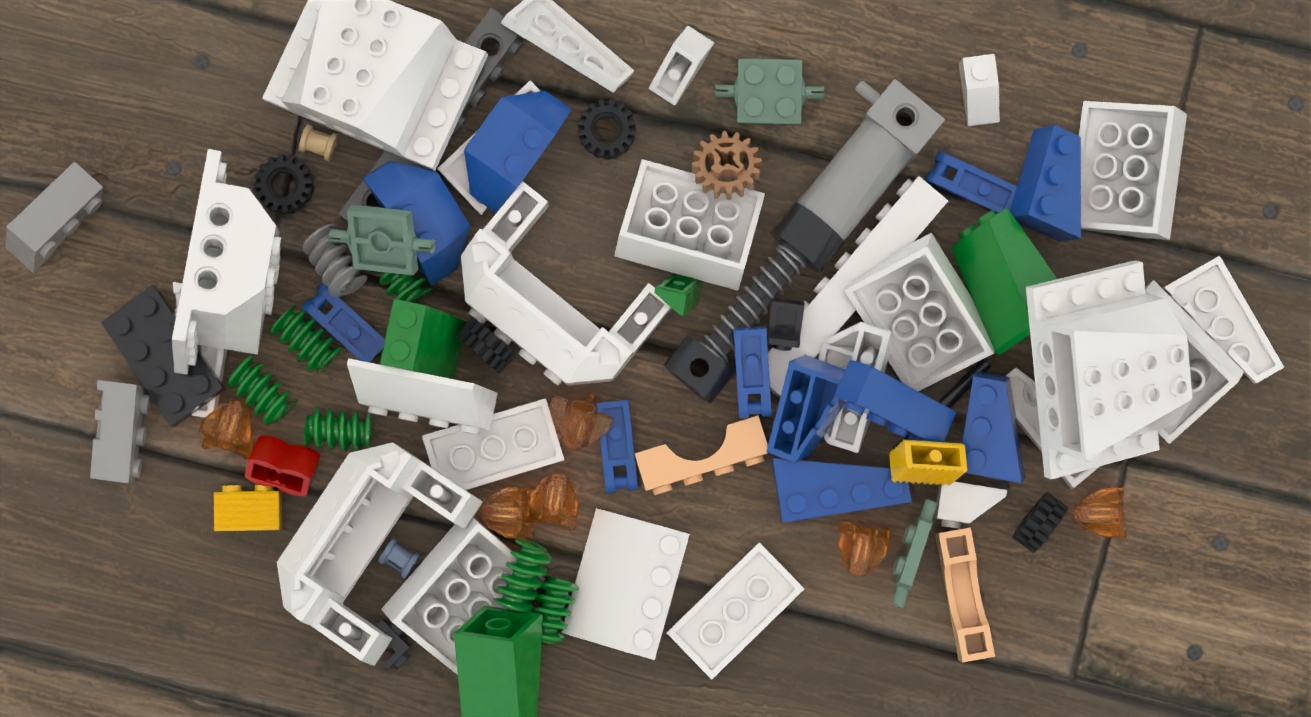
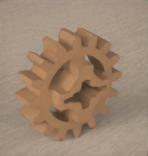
(726, 178)

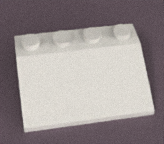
(1130, 167)
(687, 230)
(927, 311)
(1210, 368)
(423, 396)
(625, 583)
(451, 588)

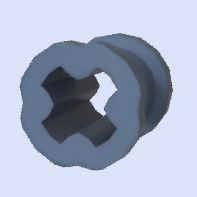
(399, 558)

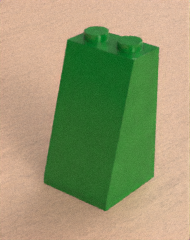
(997, 268)
(422, 340)
(499, 663)

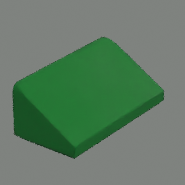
(680, 293)

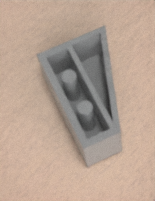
(53, 216)
(119, 432)

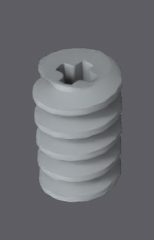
(332, 264)

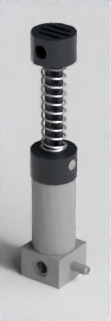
(818, 222)

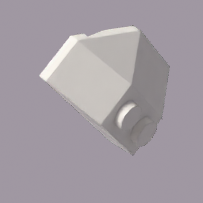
(865, 345)

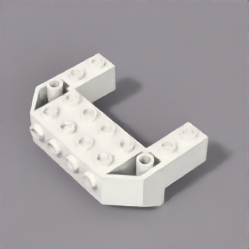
(535, 315)
(348, 531)

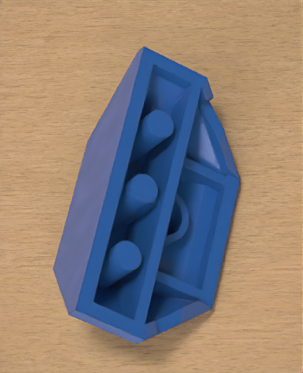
(511, 144)
(432, 209)

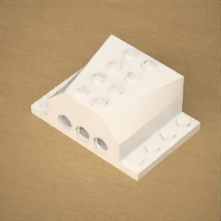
(377, 75)
(226, 271)
(1104, 367)

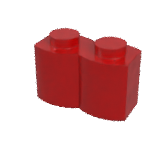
(282, 465)

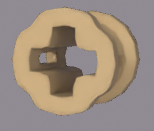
(318, 142)

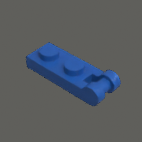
(972, 184)
(345, 325)
(752, 370)
(618, 447)

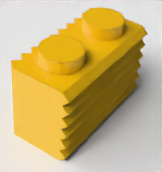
(927, 462)
(248, 509)

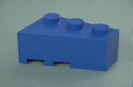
(1051, 185)
(805, 408)
(992, 430)

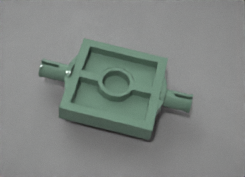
(769, 91)
(382, 240)
(907, 564)

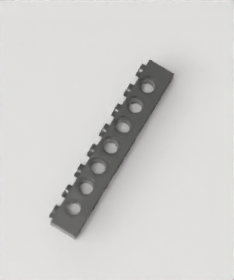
(488, 30)

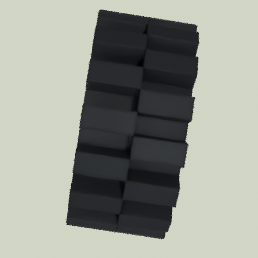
(601, 110)
(270, 170)
(486, 345)
(1040, 522)

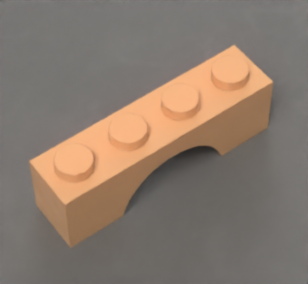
(662, 467)
(963, 595)

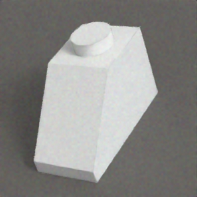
(681, 65)
(980, 89)
(964, 503)

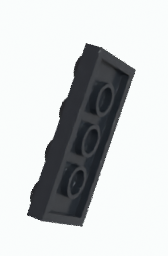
(144, 338)

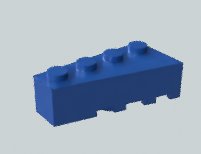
(893, 404)
(827, 489)

